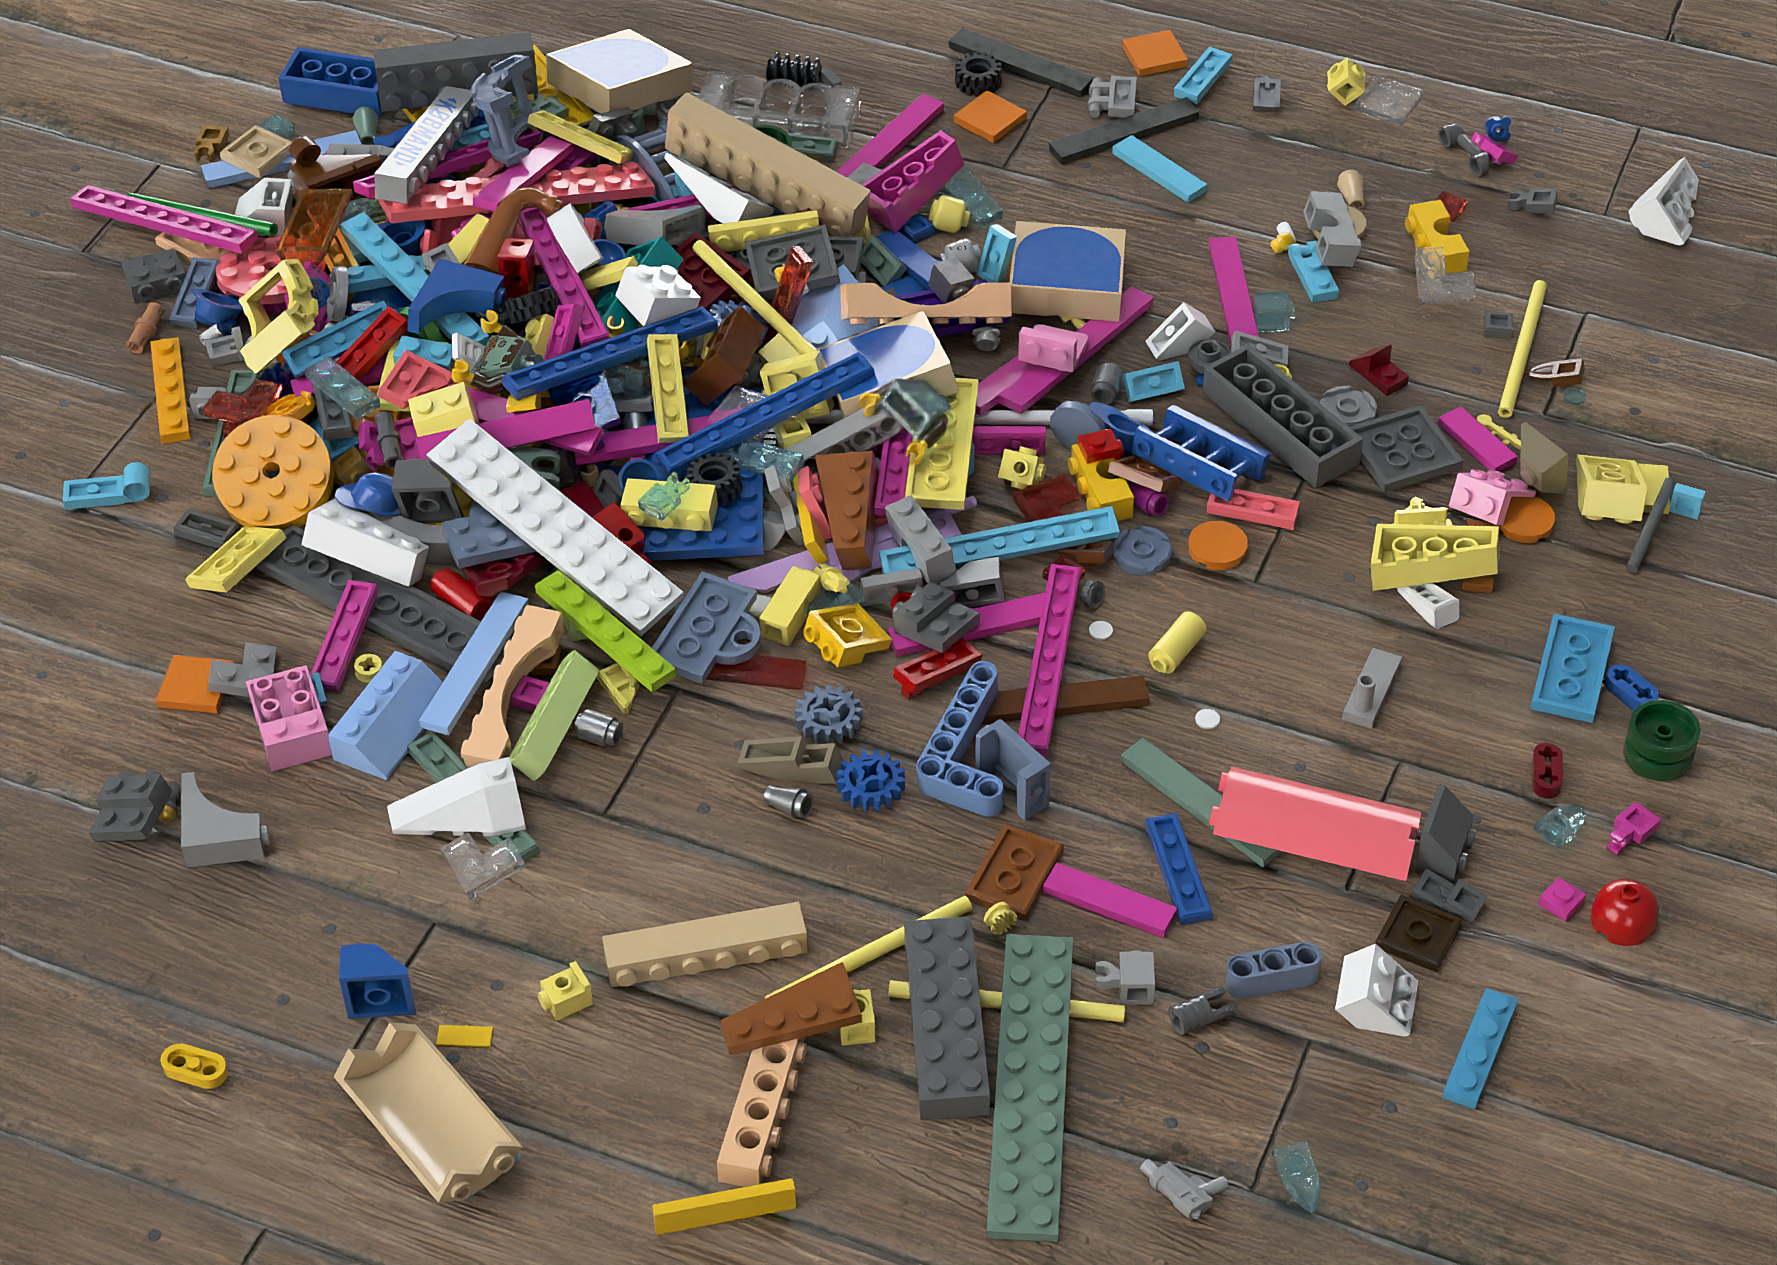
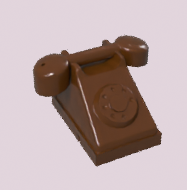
(328, 171)

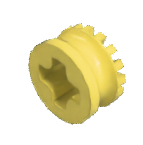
(362, 663)
(1000, 918)

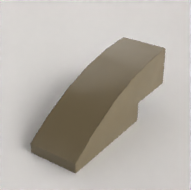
(791, 760)

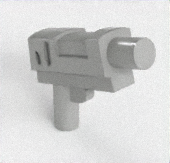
(1188, 1195)

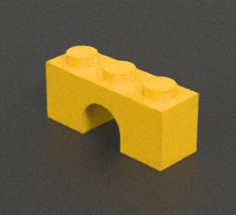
(1429, 227)
(1099, 487)

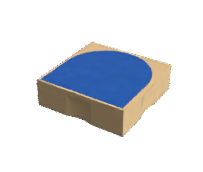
(619, 72)
(1067, 271)
(895, 350)

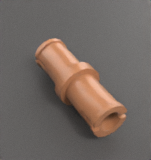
(145, 327)

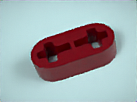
(1553, 770)

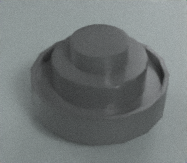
(1205, 353)

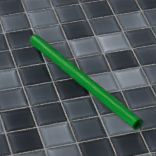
(260, 226)

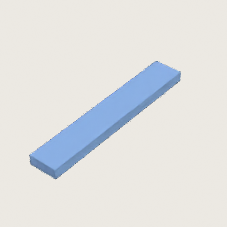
(223, 173)
(473, 664)

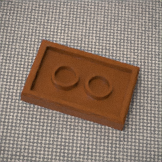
(1014, 870)

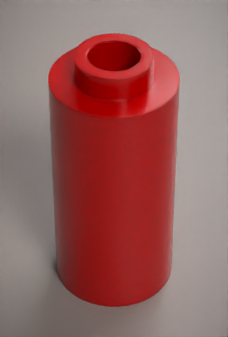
(459, 594)

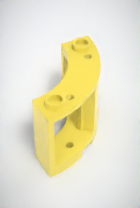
(273, 337)

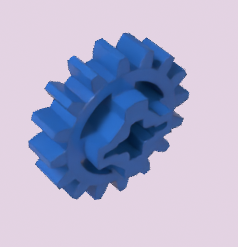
(870, 780)

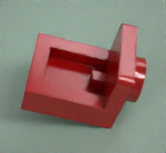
(1100, 446)

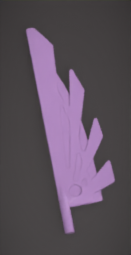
(771, 575)

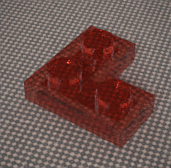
(243, 408)
(1045, 498)

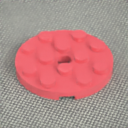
(242, 271)

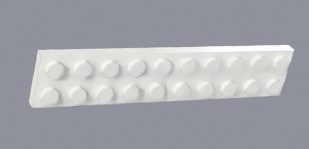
(555, 527)

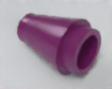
(1149, 500)

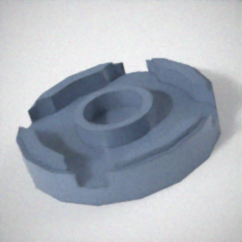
(1072, 420)
(1142, 551)

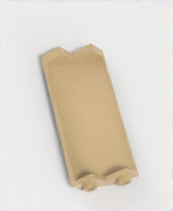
(428, 1113)

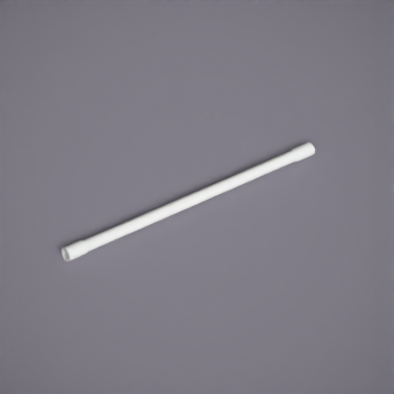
(1007, 417)

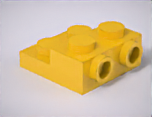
(845, 634)

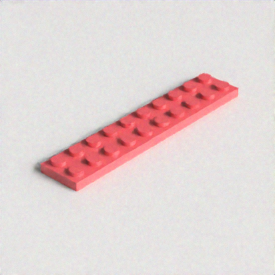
(571, 186)

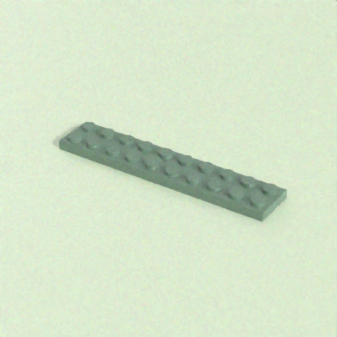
(1030, 1089)

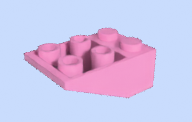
(289, 718)

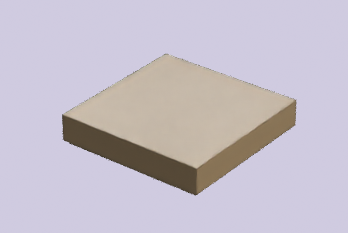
(256, 151)

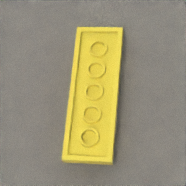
(944, 469)

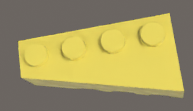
(1432, 554)

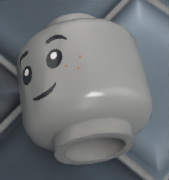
(965, 253)

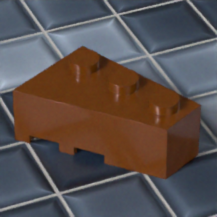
(728, 356)

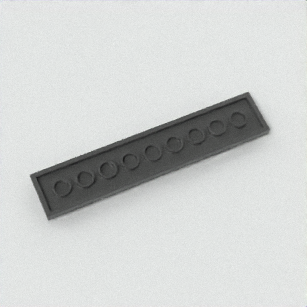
(398, 611)

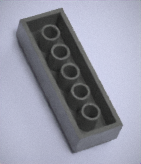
(419, 73)
(1282, 416)
(946, 1018)

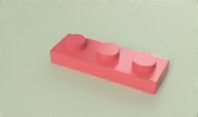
(1256, 508)

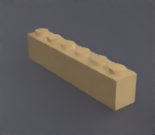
(705, 944)

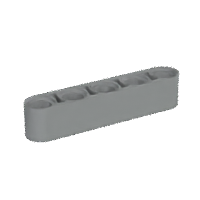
(848, 435)

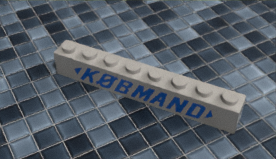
(425, 145)

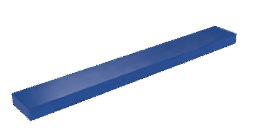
(604, 354)
(766, 413)

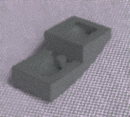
(1455, 899)

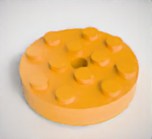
(269, 446)

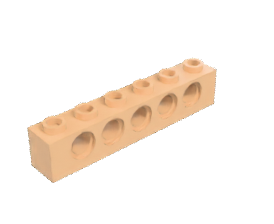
(736, 1162)

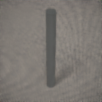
(1650, 525)

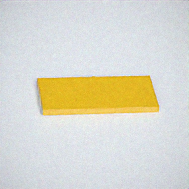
(464, 1036)

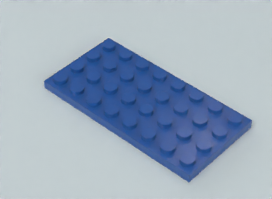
(736, 525)

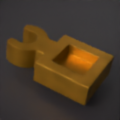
(209, 140)

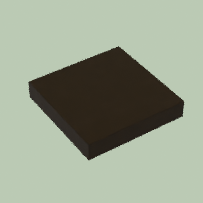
(1418, 933)

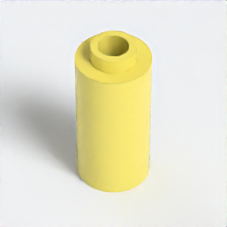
(1177, 642)

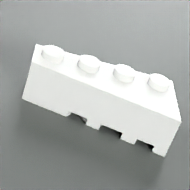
(365, 543)

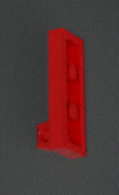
(373, 343)
(935, 667)

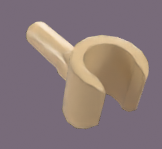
(592, 475)

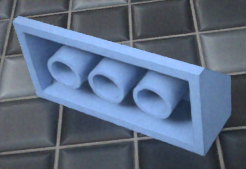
(385, 717)

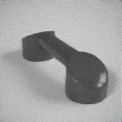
(1453, 134)

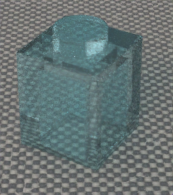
(1272, 311)

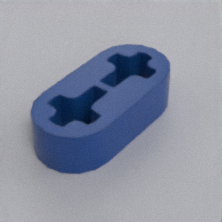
(1629, 685)

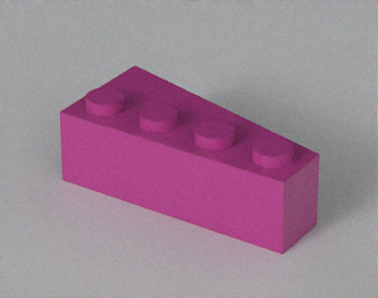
(912, 180)

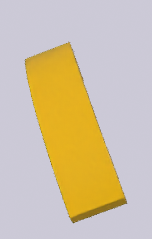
(532, 402)

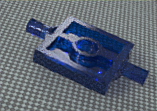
(597, 391)

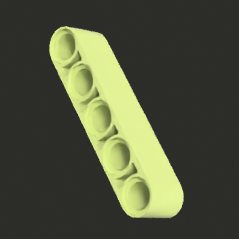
(553, 715)

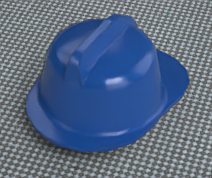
(405, 234)
(215, 307)
(1120, 424)
(370, 494)

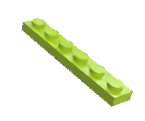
(605, 631)

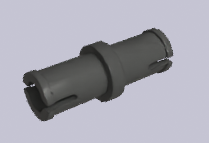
(388, 438)

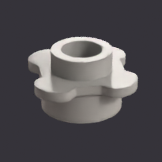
(986, 338)

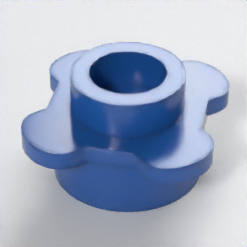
(1498, 122)

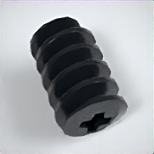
(795, 70)

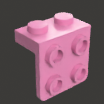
(1051, 347)
(1487, 494)

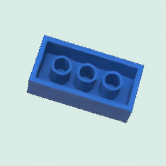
(330, 81)

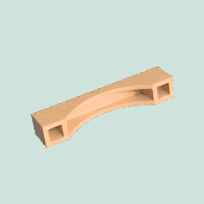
(869, 301)
(534, 641)

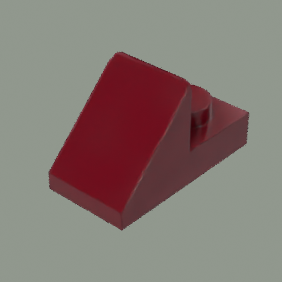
(1379, 370)

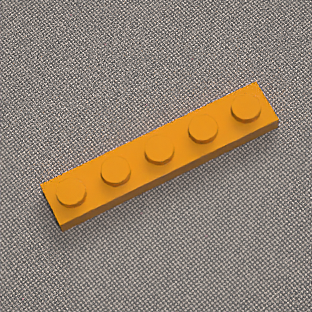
(170, 390)

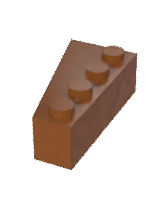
(849, 497)

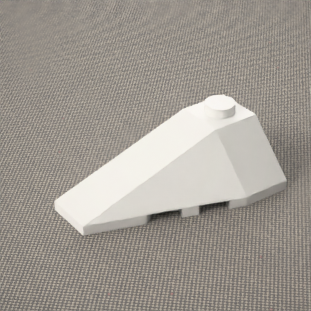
(716, 196)
(1666, 206)
(469, 801)

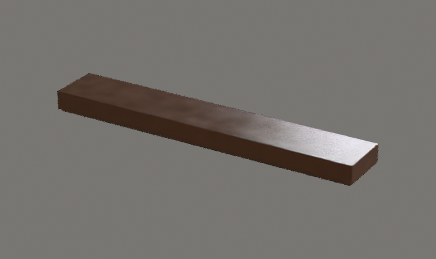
(1076, 698)

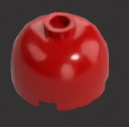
(1625, 912)

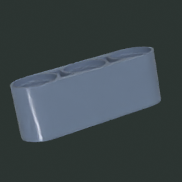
(1273, 970)

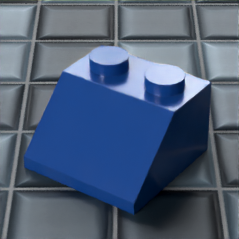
(374, 983)

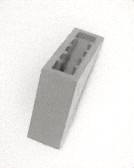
(642, 226)
(215, 834)

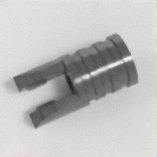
(1197, 1011)

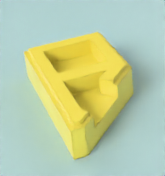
(619, 685)

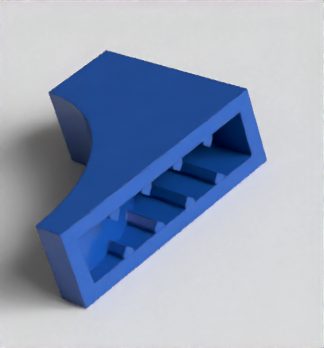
(454, 290)

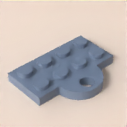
(481, 538)
(708, 627)

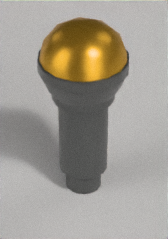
(170, 810)

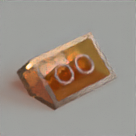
(313, 224)

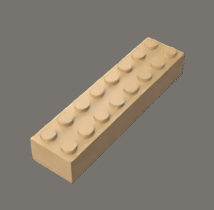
(764, 166)

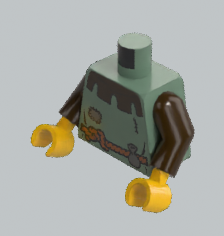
(501, 356)

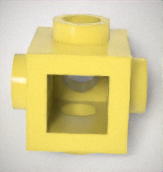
(1346, 81)
(1013, 463)

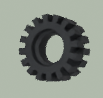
(977, 73)
(532, 304)
(717, 467)

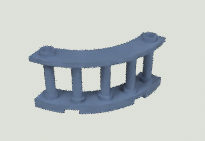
(495, 102)
(649, 163)

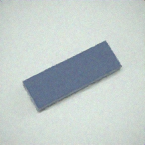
(199, 275)

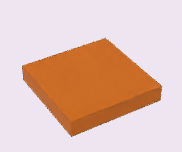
(1154, 53)
(990, 116)
(187, 686)

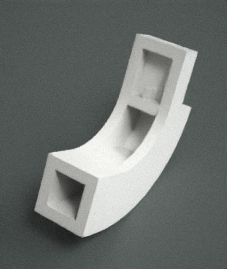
(574, 238)

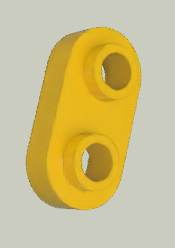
(196, 1066)

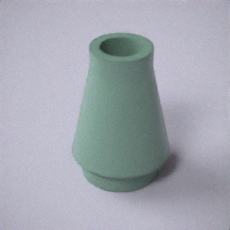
(366, 122)

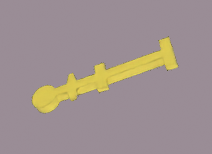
(1512, 439)

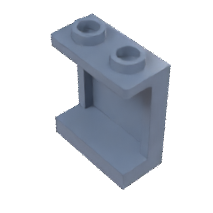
(1017, 763)

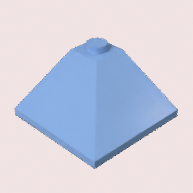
(820, 314)

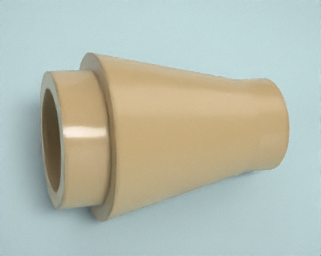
(1351, 186)

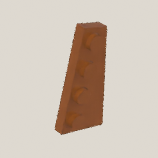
(797, 1012)

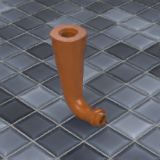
(503, 224)

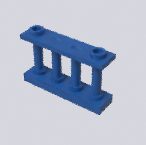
(1207, 439)

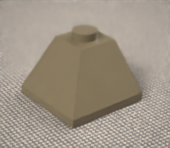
(1542, 462)

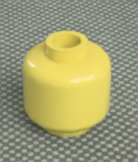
(949, 214)

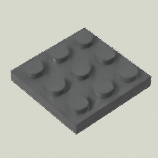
(773, 251)
(1405, 449)

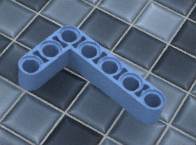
(954, 737)

